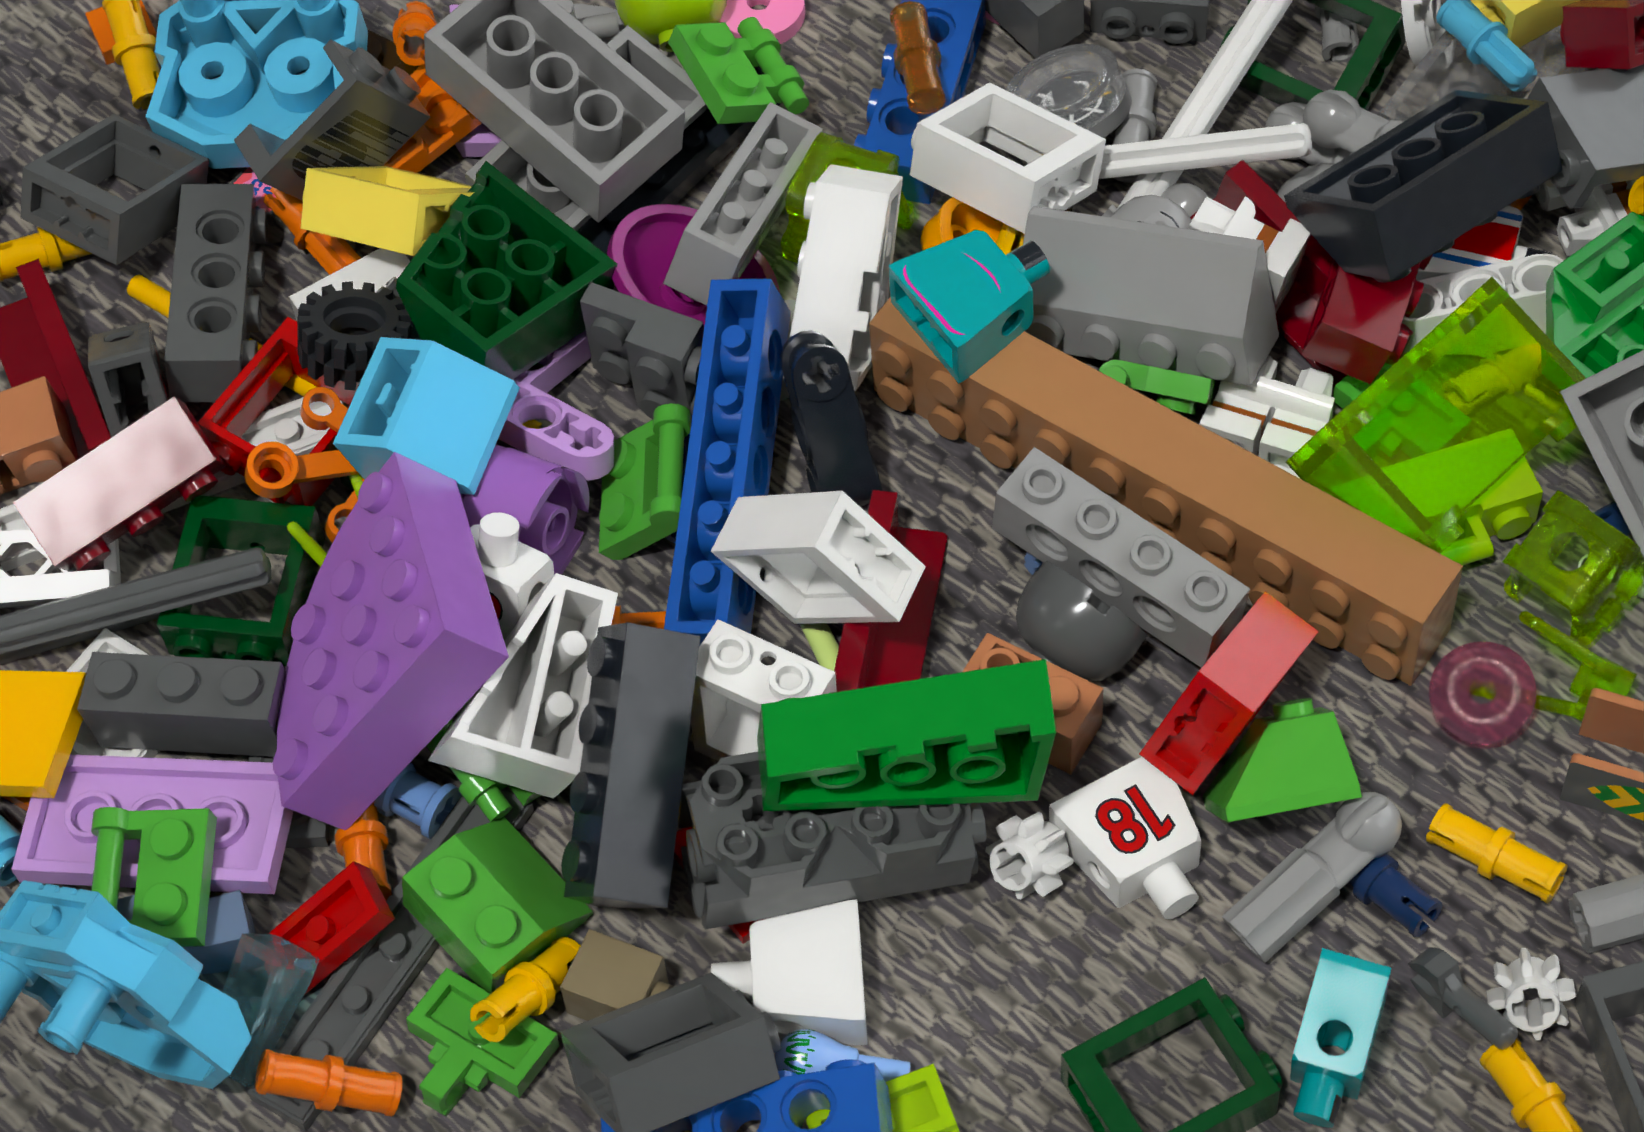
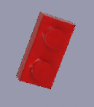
(338, 919)

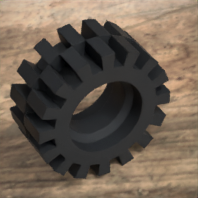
(343, 329)

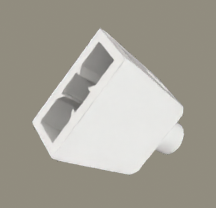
(806, 972)

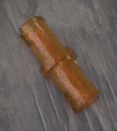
(917, 58)

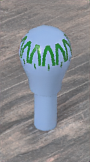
(812, 1051)

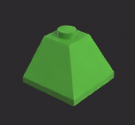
(1284, 765)

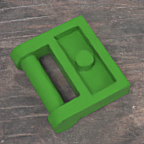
(645, 484)
(171, 870)

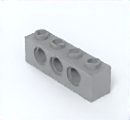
(741, 204)
(1119, 556)

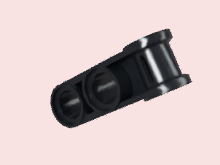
(828, 418)

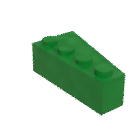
(911, 742)

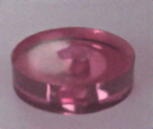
(1489, 667)

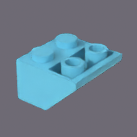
(427, 408)

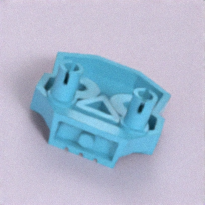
(258, 55)
(116, 986)

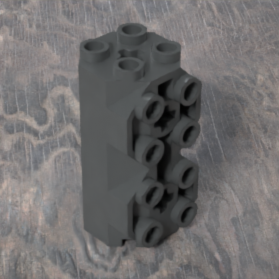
(777, 863)

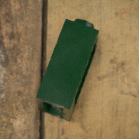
(1363, 72)
(243, 526)
(1105, 1109)

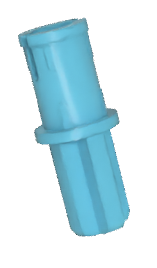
(1487, 43)

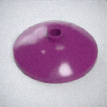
(645, 249)

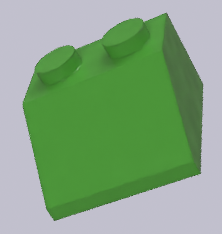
(490, 901)

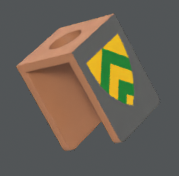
(1604, 784)

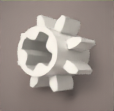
(1029, 855)
(1531, 973)

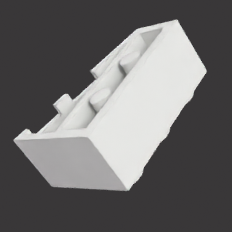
(847, 260)
(529, 711)

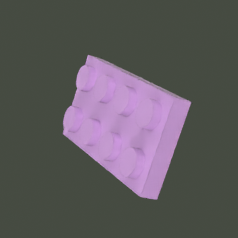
(243, 796)

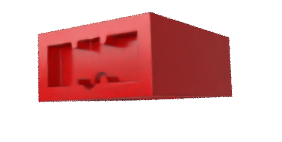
(248, 398)
(1228, 692)

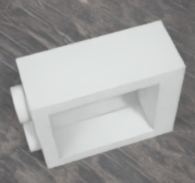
(1059, 153)
(819, 558)
(735, 683)

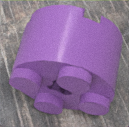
(538, 495)

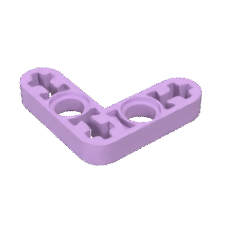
(573, 437)

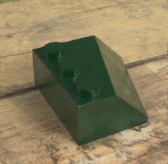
(502, 278)

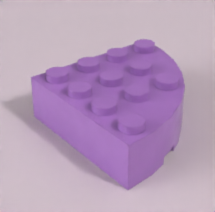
(384, 644)

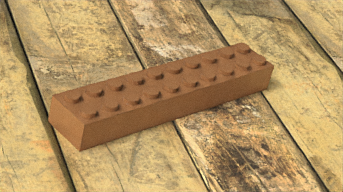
(1243, 514)

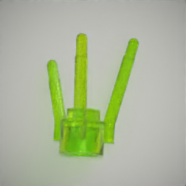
(1593, 672)

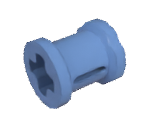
(418, 800)

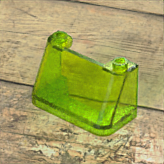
(1445, 420)

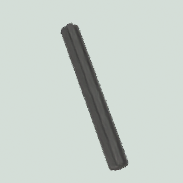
(134, 599)

